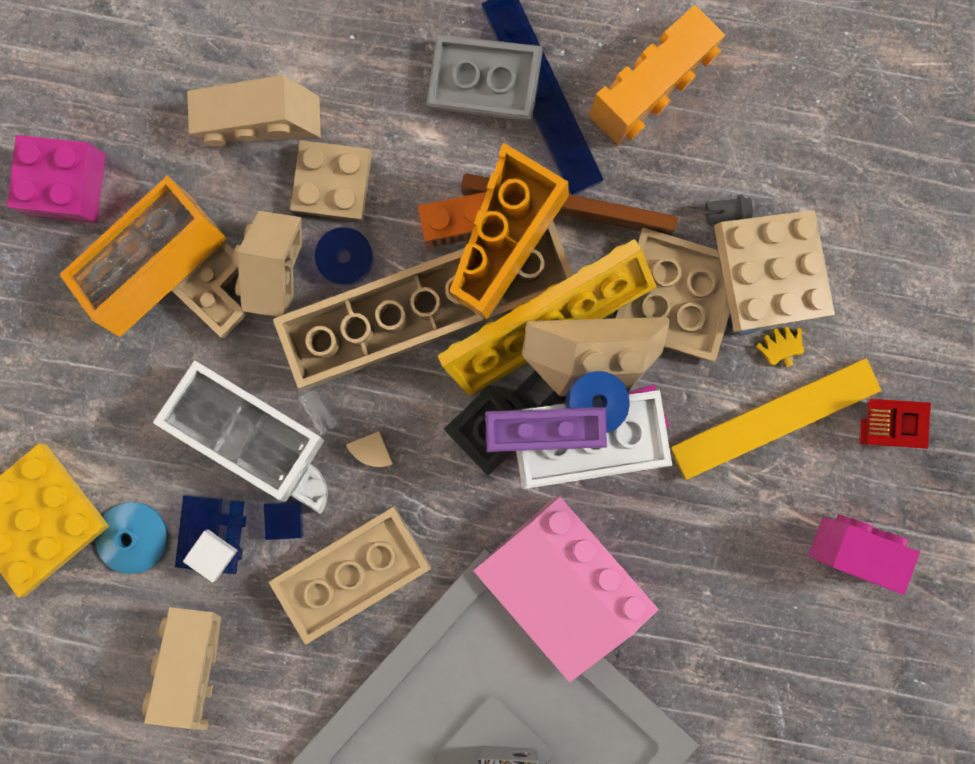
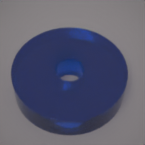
(332, 245)

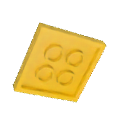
(42, 520)

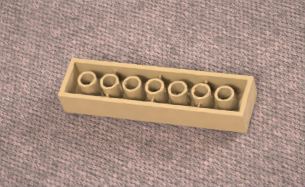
(402, 314)

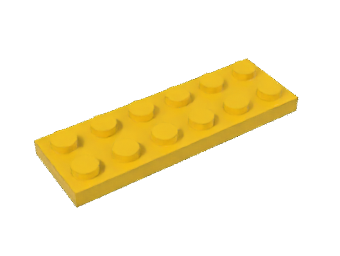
(588, 294)

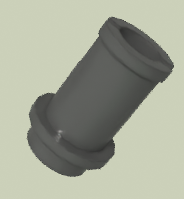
(730, 209)

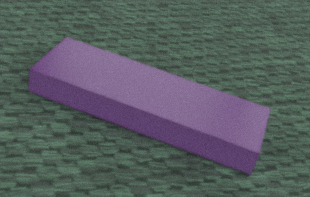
(546, 429)

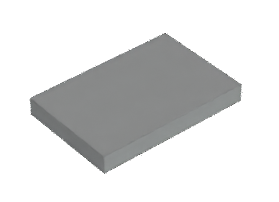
(484, 77)

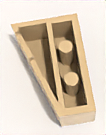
(254, 111)
(182, 669)

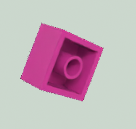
(56, 179)
(865, 552)

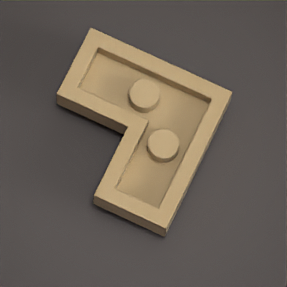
(205, 291)

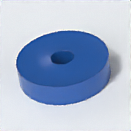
(608, 388)

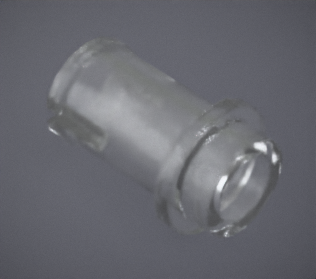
(315, 409)

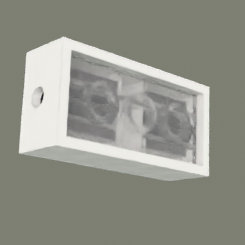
(239, 431)

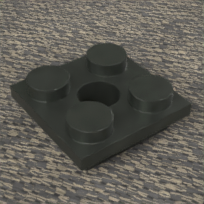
(465, 426)

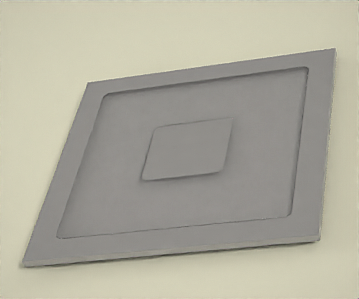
(481, 681)

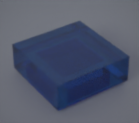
(283, 520)

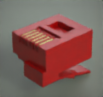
(896, 423)

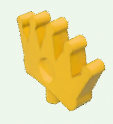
(782, 347)

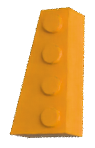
(656, 75)
(511, 221)

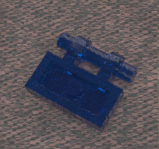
(204, 514)

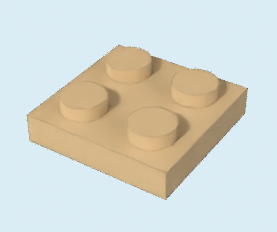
(331, 180)

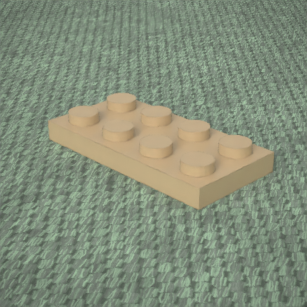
(350, 575)

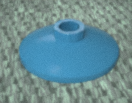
(147, 534)

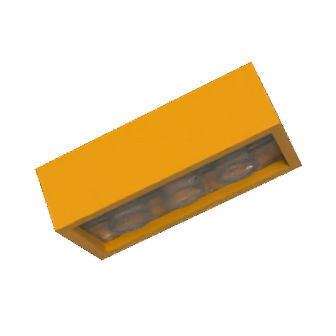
(142, 257)

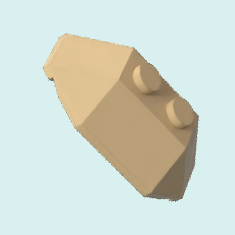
(573, 348)

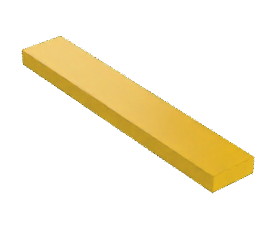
(775, 418)

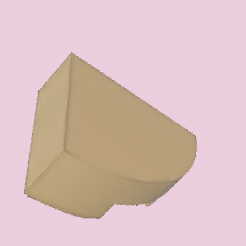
(371, 450)

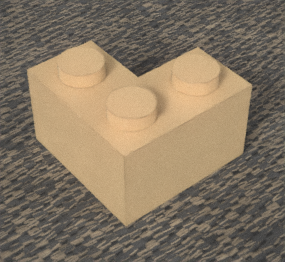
(267, 263)

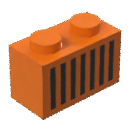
(449, 219)

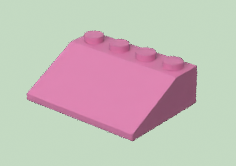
(565, 589)

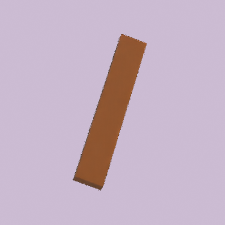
(594, 209)

